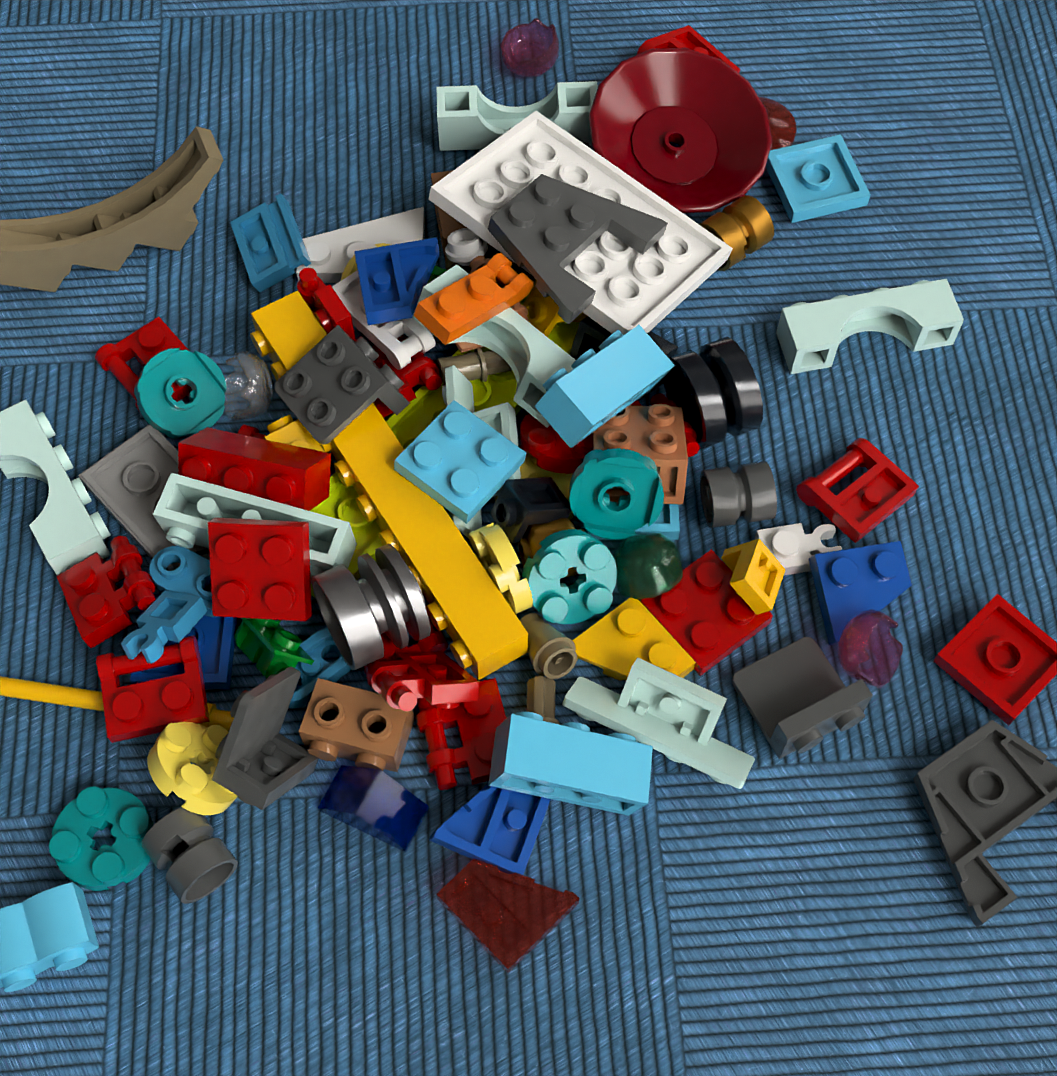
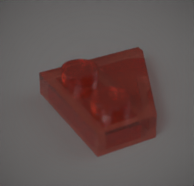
(504, 910)

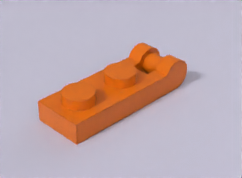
(473, 299)

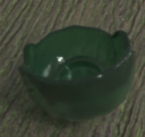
(647, 565)

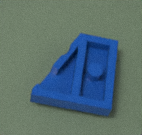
(394, 278)
(857, 582)
(495, 828)

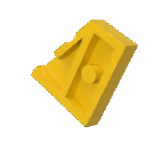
(627, 635)

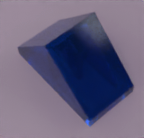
(374, 805)

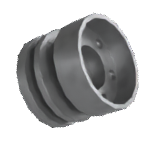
(379, 602)

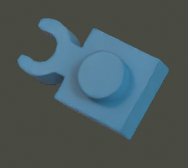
(165, 619)

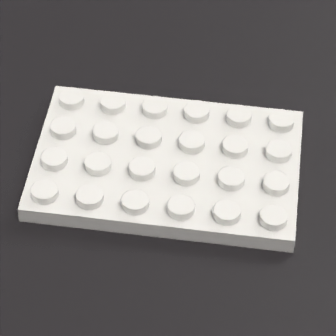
(628, 285)

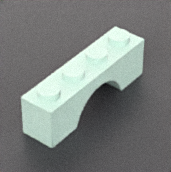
(473, 121)
(917, 314)
(517, 341)
(64, 525)

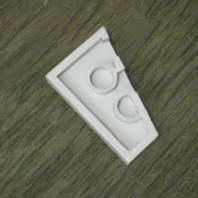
(334, 249)

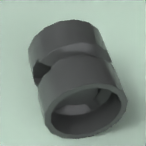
(743, 494)
(193, 858)

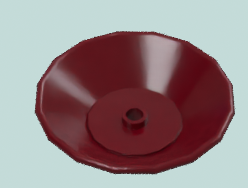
(688, 102)

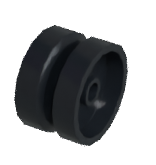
(715, 391)

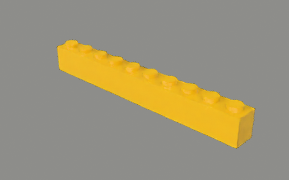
(447, 570)

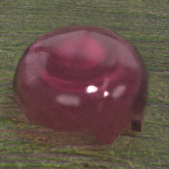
(530, 48)
(869, 649)

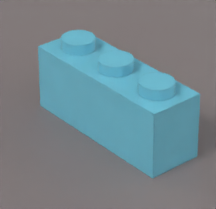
(602, 384)
(571, 764)

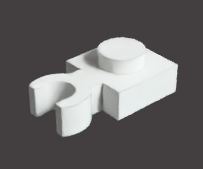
(794, 547)

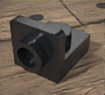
(528, 503)

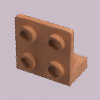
(654, 433)

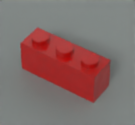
(257, 467)

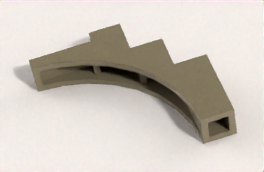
(103, 235)

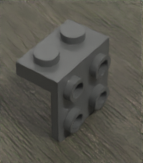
(338, 384)
(799, 697)
(253, 756)

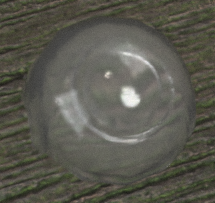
(248, 387)

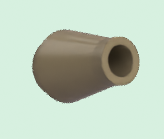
(548, 648)

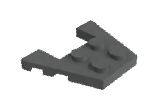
(554, 224)
(978, 798)

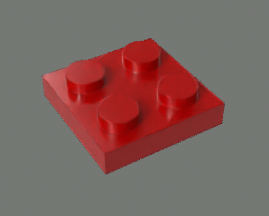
(260, 569)
(706, 613)
(1001, 659)

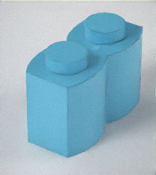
(44, 934)

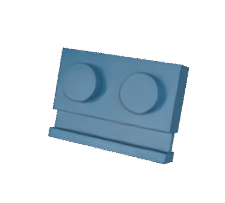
(270, 243)

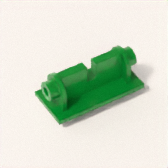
(270, 645)

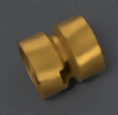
(743, 226)

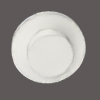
(465, 246)

